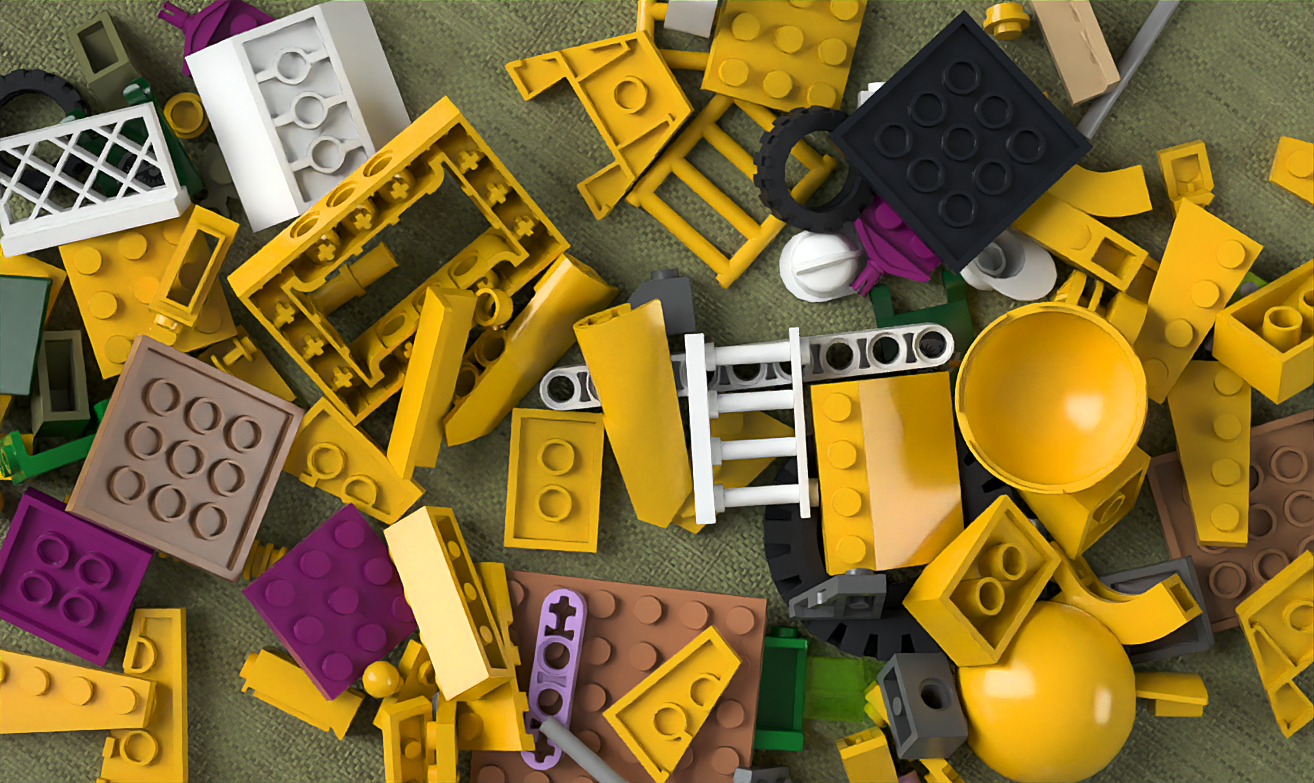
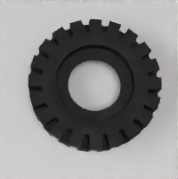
(798, 561)

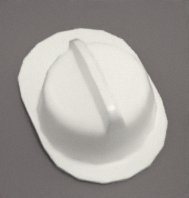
(822, 264)
(1013, 268)

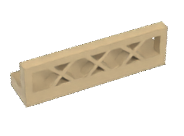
(1077, 48)

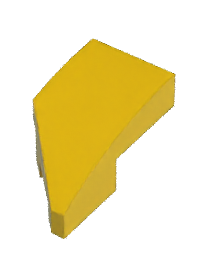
(1186, 174)

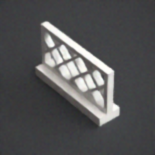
(104, 213)

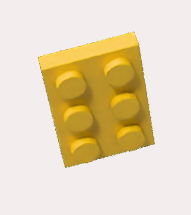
(554, 480)

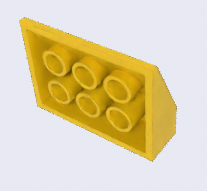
(886, 470)

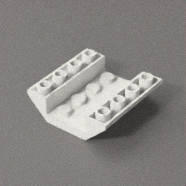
(298, 106)

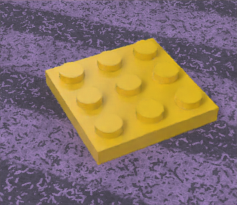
(784, 52)
(118, 277)

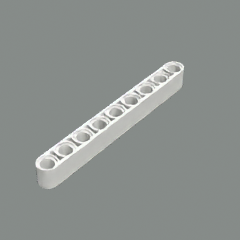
(771, 373)

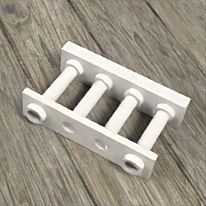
(710, 451)

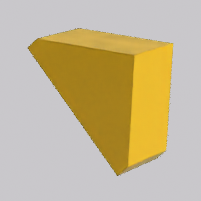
(867, 757)

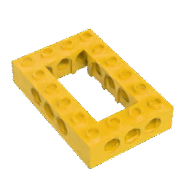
(338, 225)

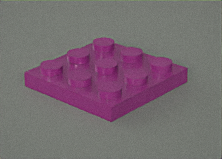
(68, 577)
(335, 601)

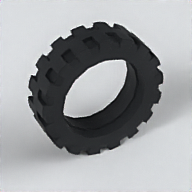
(66, 96)
(771, 173)

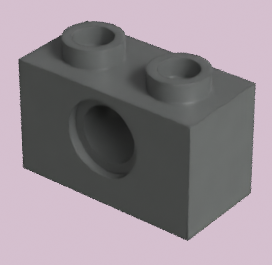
(922, 705)

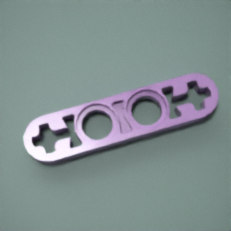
(547, 677)

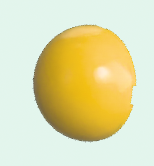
(1051, 398)
(1052, 701)

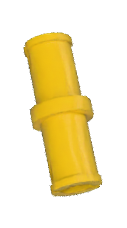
(353, 279)

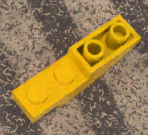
(1089, 246)

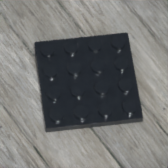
(959, 143)

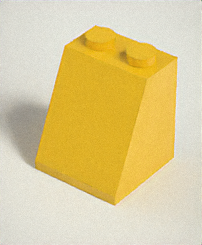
(1086, 515)

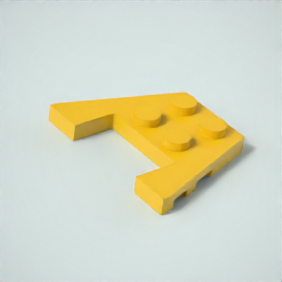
(626, 96)
(1281, 639)

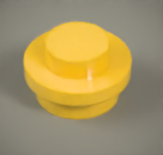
(1006, 21)
(186, 115)

